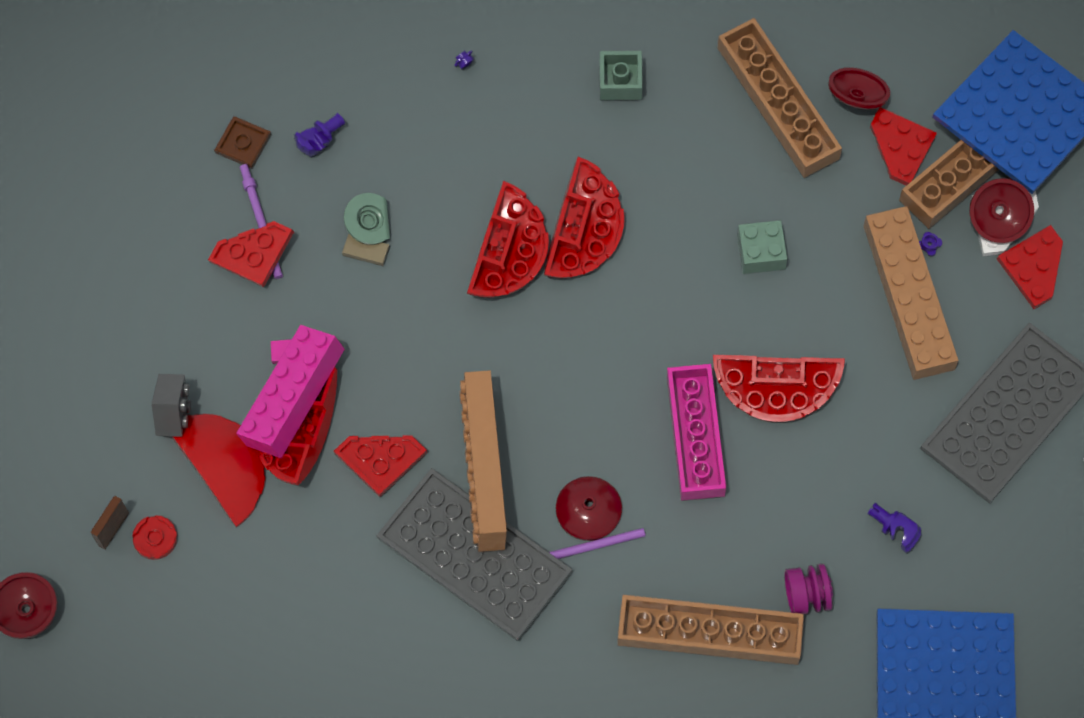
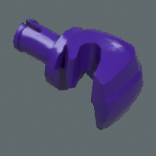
(317, 138)
(895, 522)

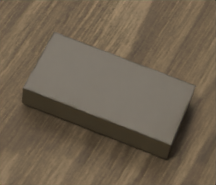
(369, 253)

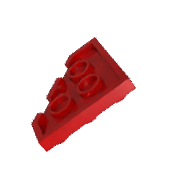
(901, 144)
(253, 252)
(1034, 265)
(380, 459)

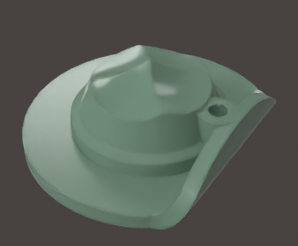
(367, 218)

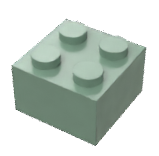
(620, 75)
(762, 247)

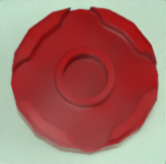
(154, 537)

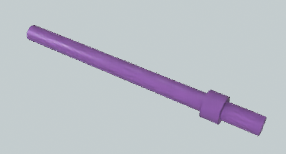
(250, 186)
(600, 543)

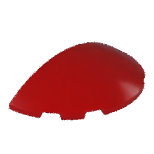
(586, 225)
(511, 247)
(778, 386)
(308, 440)
(224, 463)

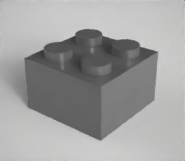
(171, 405)

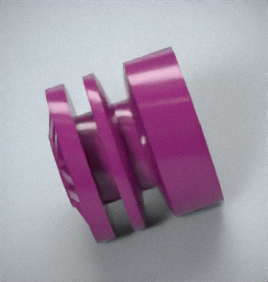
(808, 589)

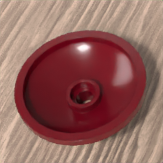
(859, 88)
(1015, 215)
(584, 521)
(26, 591)

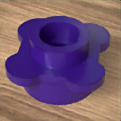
(464, 59)
(933, 239)

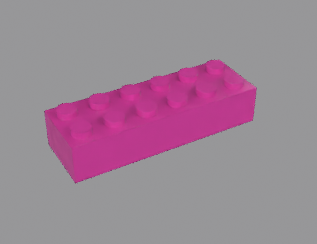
(290, 391)
(696, 432)

